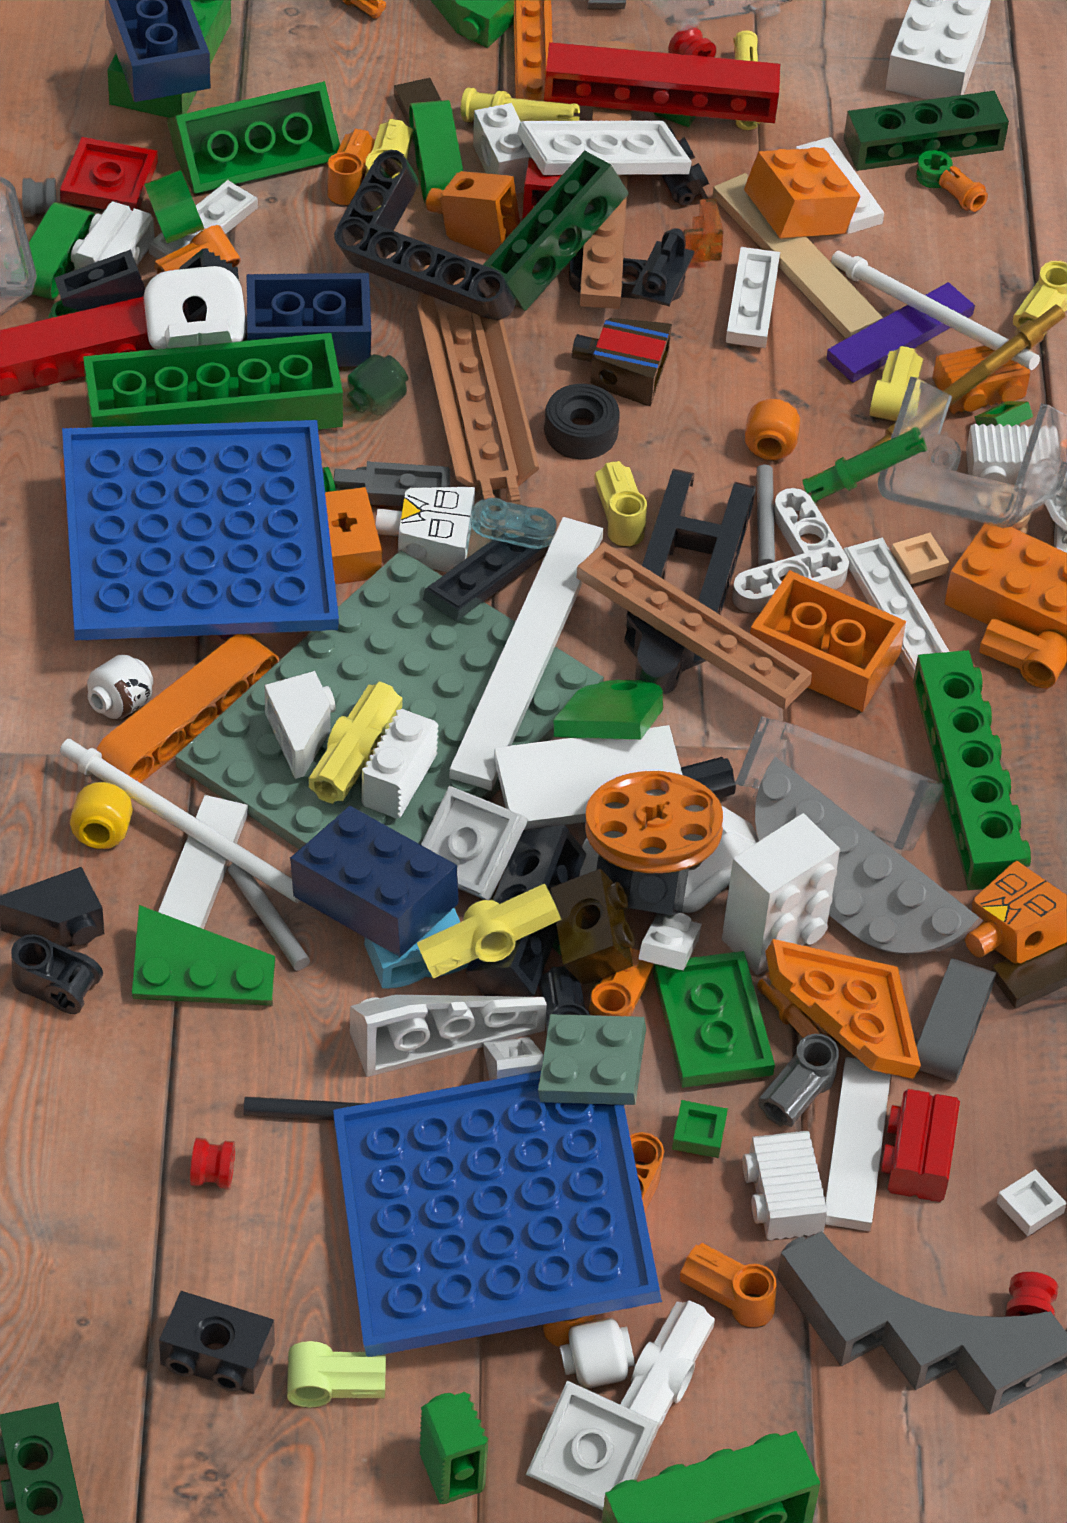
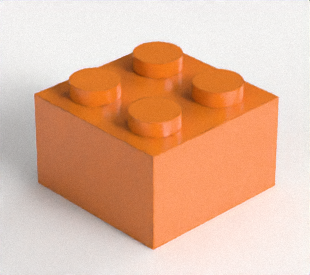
(802, 192)

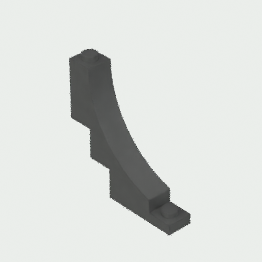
(856, 1314)

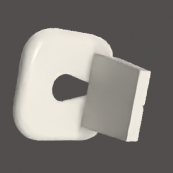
(164, 304)
(715, 871)

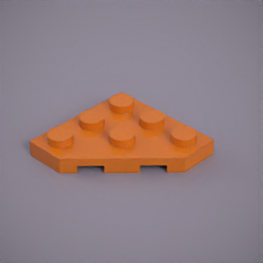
(852, 1001)

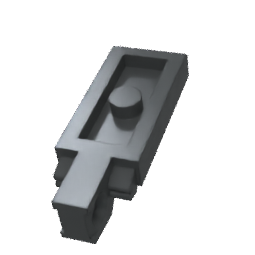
(389, 481)

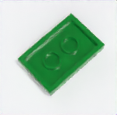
(714, 1020)

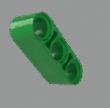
(434, 144)
(174, 206)
(53, 245)

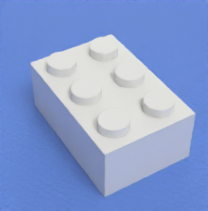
(937, 47)
(780, 891)

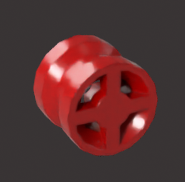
(691, 43)
(212, 1163)
(1031, 1294)

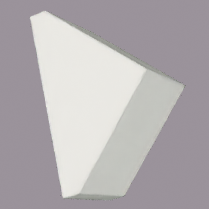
(512, 1057)

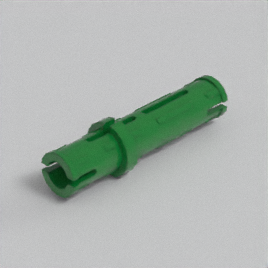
(850, 471)

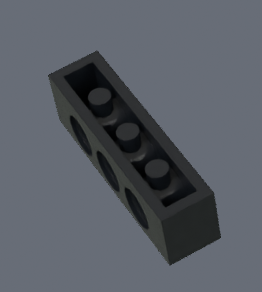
(539, 858)

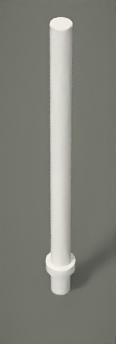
(858, 269)
(91, 762)

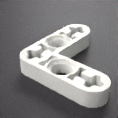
(808, 556)

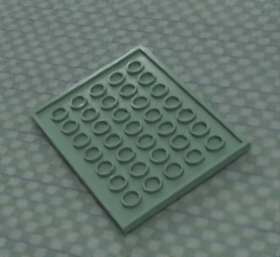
(387, 638)

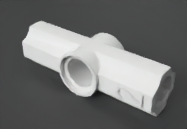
(669, 1362)

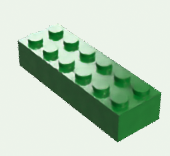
(217, 384)

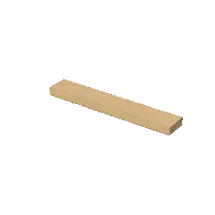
(800, 262)

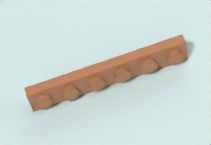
(694, 625)

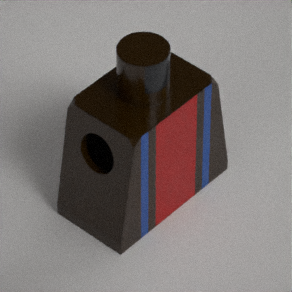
(627, 357)

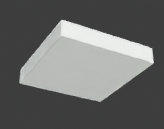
(475, 838)
(591, 1445)

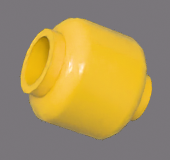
(101, 815)

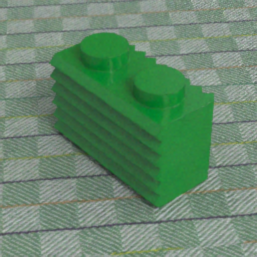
(453, 1447)

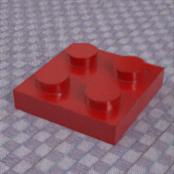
(108, 173)

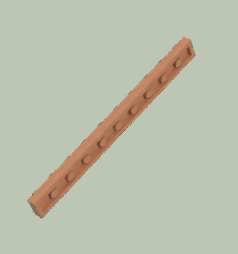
(605, 249)

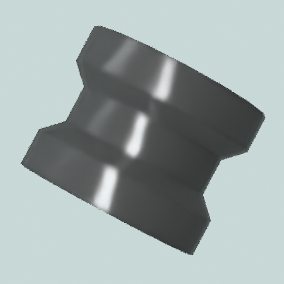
(38, 196)

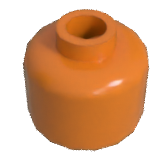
(772, 429)

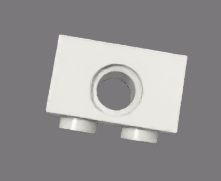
(499, 144)

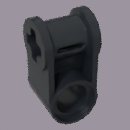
(59, 977)

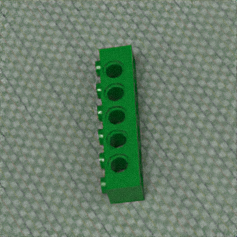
(969, 766)

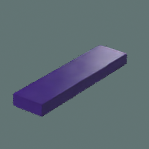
(905, 327)

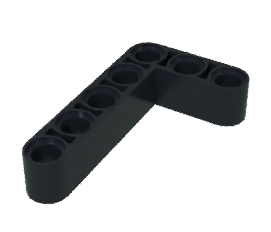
(380, 240)

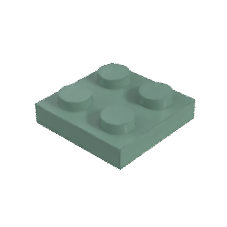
(592, 1059)

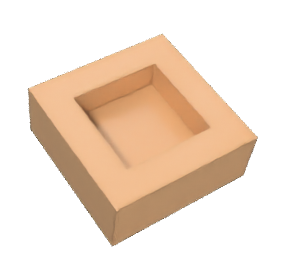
(920, 558)

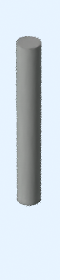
(765, 515)
(270, 917)

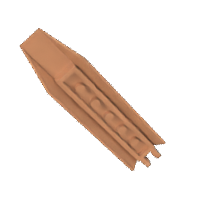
(478, 398)

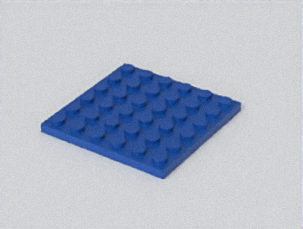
(198, 530)
(489, 1213)

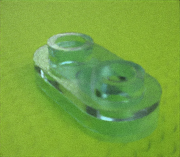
(513, 523)

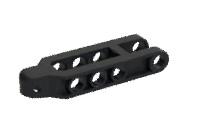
(657, 655)

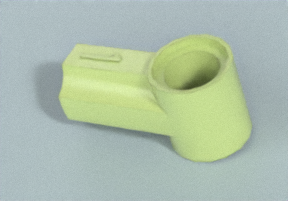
(320, 1374)

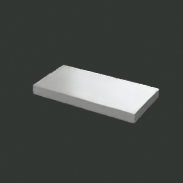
(626, 145)
(557, 777)

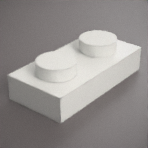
(670, 940)

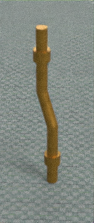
(1025, 336)

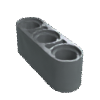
(954, 1019)

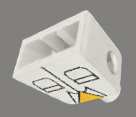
(432, 525)

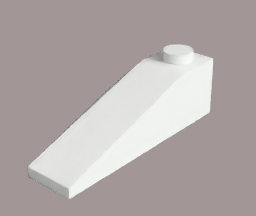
(423, 1028)

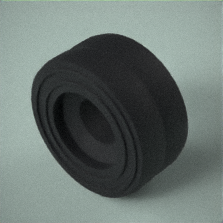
(581, 440)

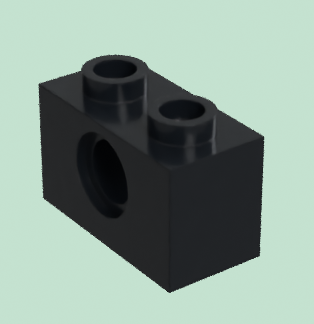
(201, 1322)

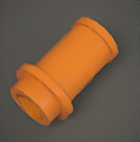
(970, 194)

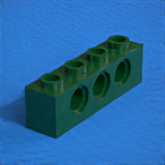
(906, 130)
(558, 227)
(40, 1437)

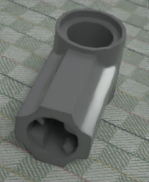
(800, 1081)

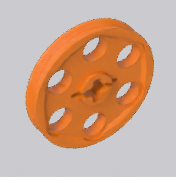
(664, 817)

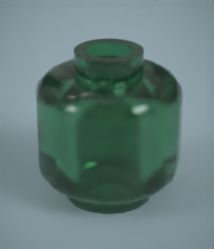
(377, 384)

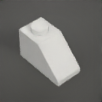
(299, 718)

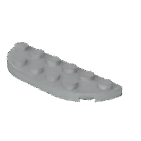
(875, 888)

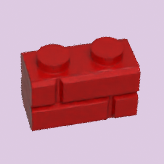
(923, 1145)

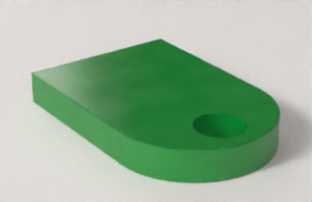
(610, 710)

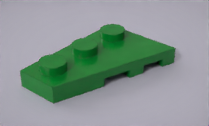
(197, 965)

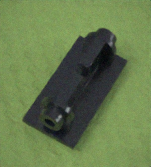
(686, 186)
(664, 269)

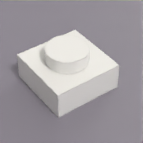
(1031, 1202)

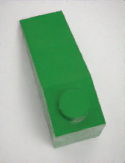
(478, 19)

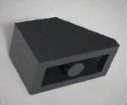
(101, 283)
(649, 891)
(57, 908)

